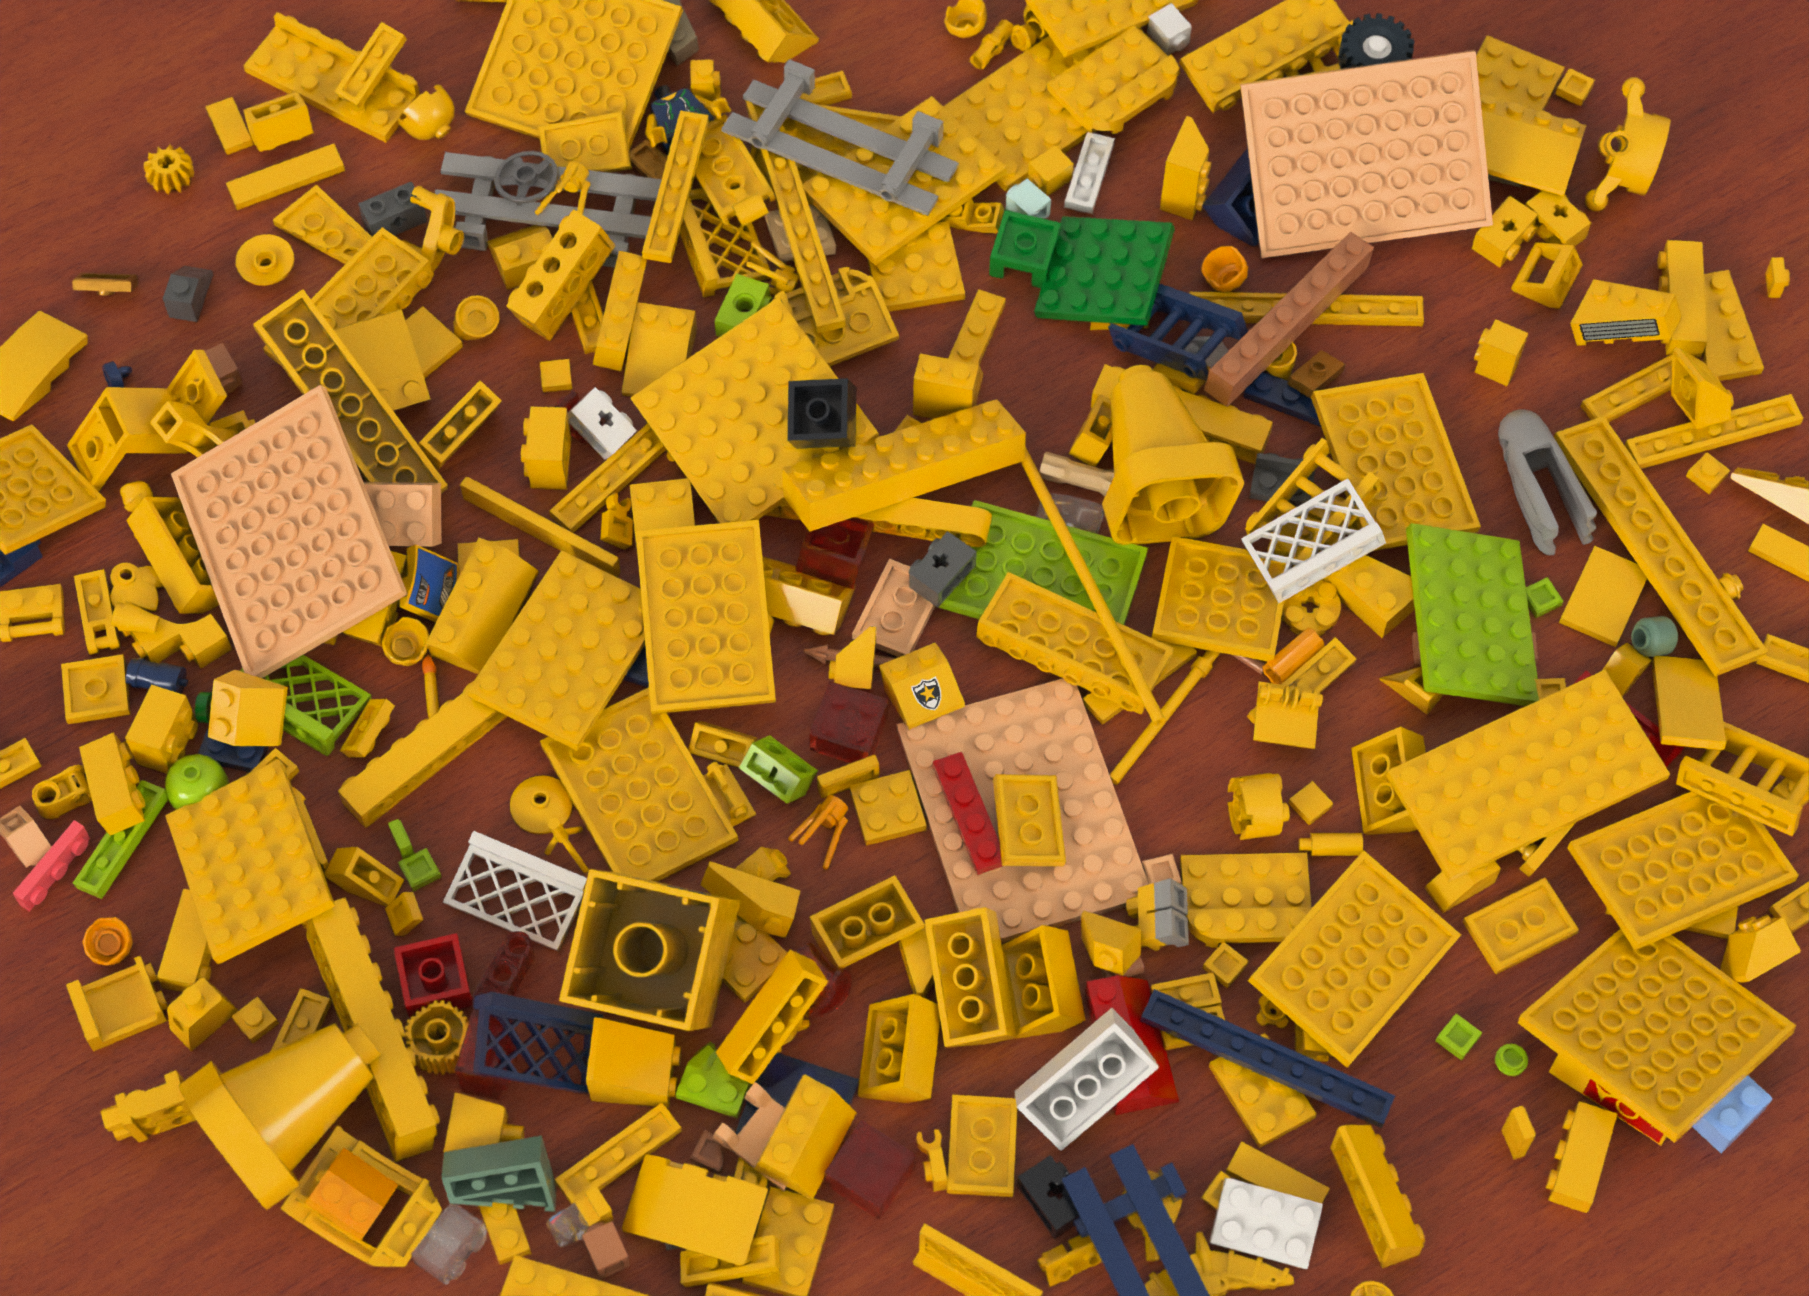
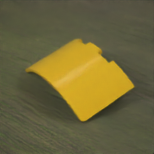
(693, 1210)

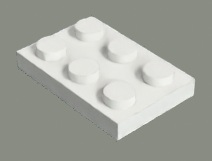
(1266, 1223)

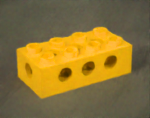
(567, 279)

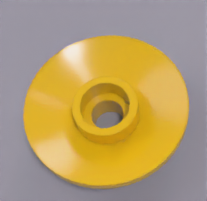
(262, 251)
(534, 816)

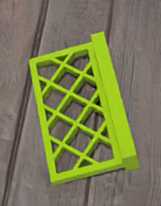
(303, 724)

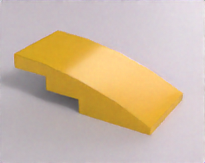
(33, 360)

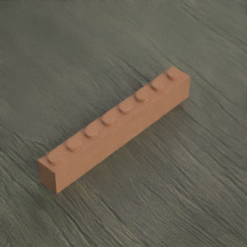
(1288, 319)

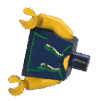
(666, 110)

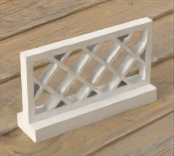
(1330, 558)
(526, 865)

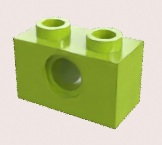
(742, 295)

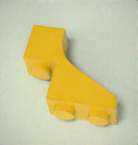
(183, 427)
(198, 641)

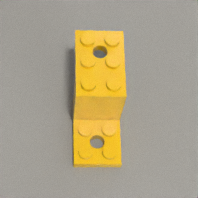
(123, 417)

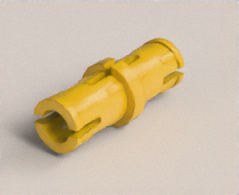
(992, 44)

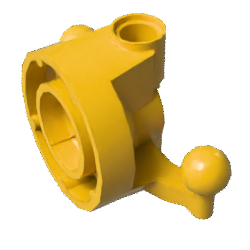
(1639, 150)

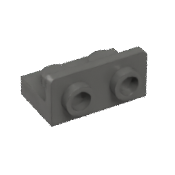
(1271, 473)

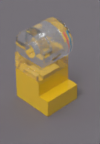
(572, 1222)

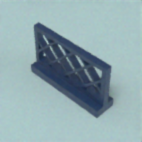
(533, 1014)

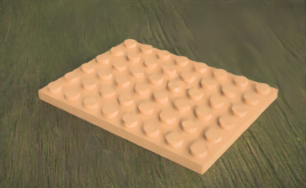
(1367, 153)
(288, 534)
(1030, 734)

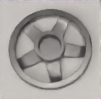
(525, 177)

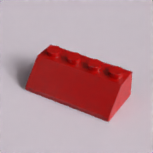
(1129, 998)

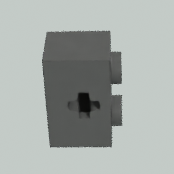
(392, 211)
(942, 568)

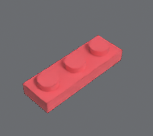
(52, 866)

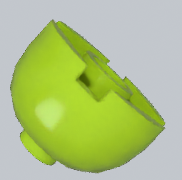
(193, 779)

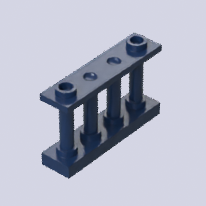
(1185, 307)

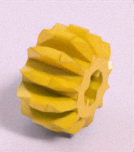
(169, 169)

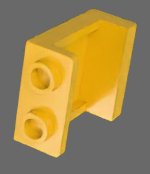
(118, 1005)

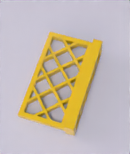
(703, 259)
(966, 1269)

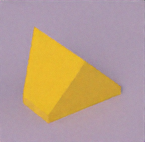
(1410, 686)

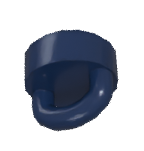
(115, 375)

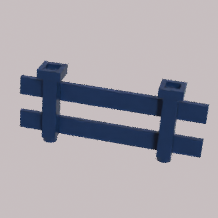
(1142, 1197)

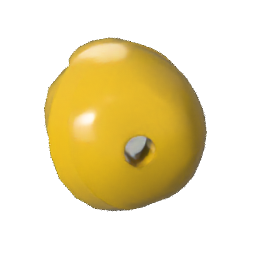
(134, 493)

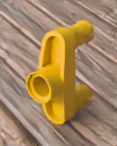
(440, 233)

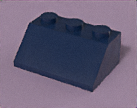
(1233, 205)

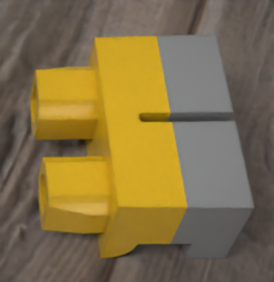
(1161, 914)

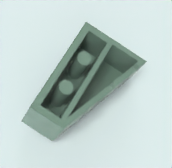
(501, 1173)

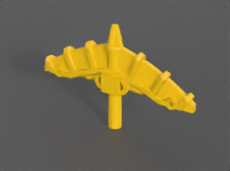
(1223, 1273)

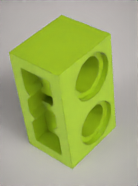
(778, 769)

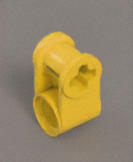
(64, 790)

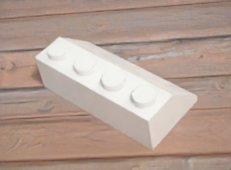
(1085, 1079)

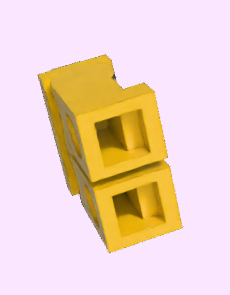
(148, 1111)

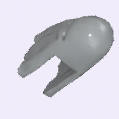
(1531, 447)

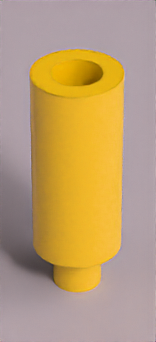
(1332, 844)

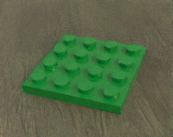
(1105, 270)

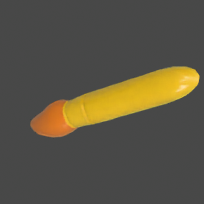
(431, 690)

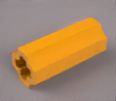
(1293, 656)

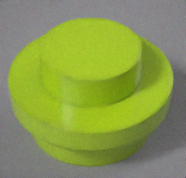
(1511, 1059)

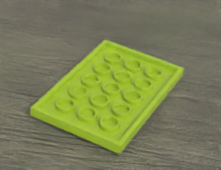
(1035, 553)
(1472, 615)

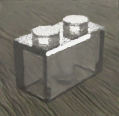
(450, 1243)

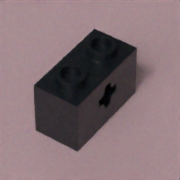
(1036, 1186)

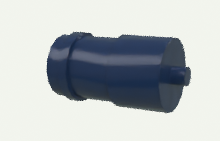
(164, 675)

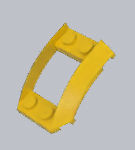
(406, 1230)

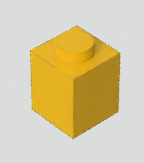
(1050, 170)

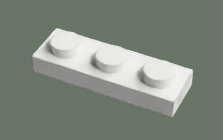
(1089, 172)

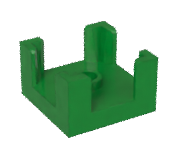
(1024, 245)

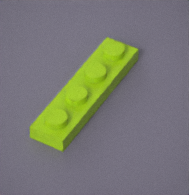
(116, 849)

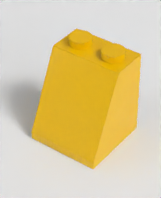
(944, 386)
(631, 1064)

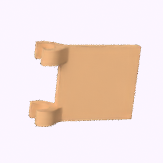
(756, 1133)

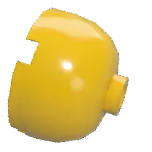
(429, 115)

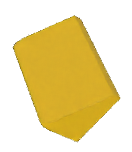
(720, 743)

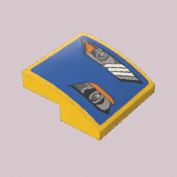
(428, 582)

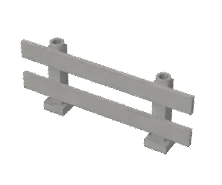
(908, 155)
(482, 205)

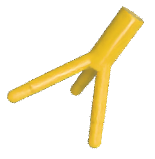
(561, 836)

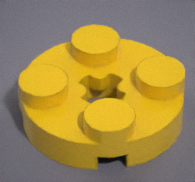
(1324, 617)

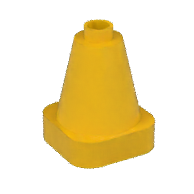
(1164, 467)
(280, 1104)

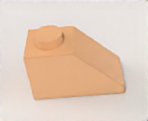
(24, 836)

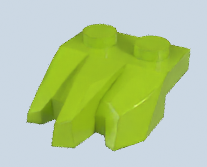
(710, 1085)

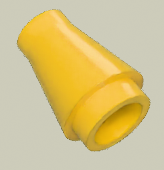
(134, 619)

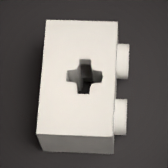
(586, 418)

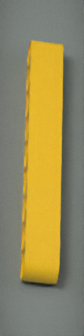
(921, 520)

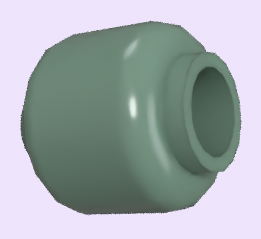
(1654, 636)

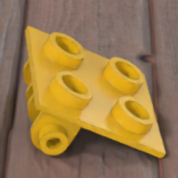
(1287, 715)

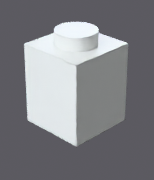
(1169, 29)

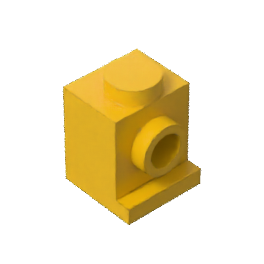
(705, 80)

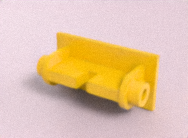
(728, 793)
(1063, 1265)

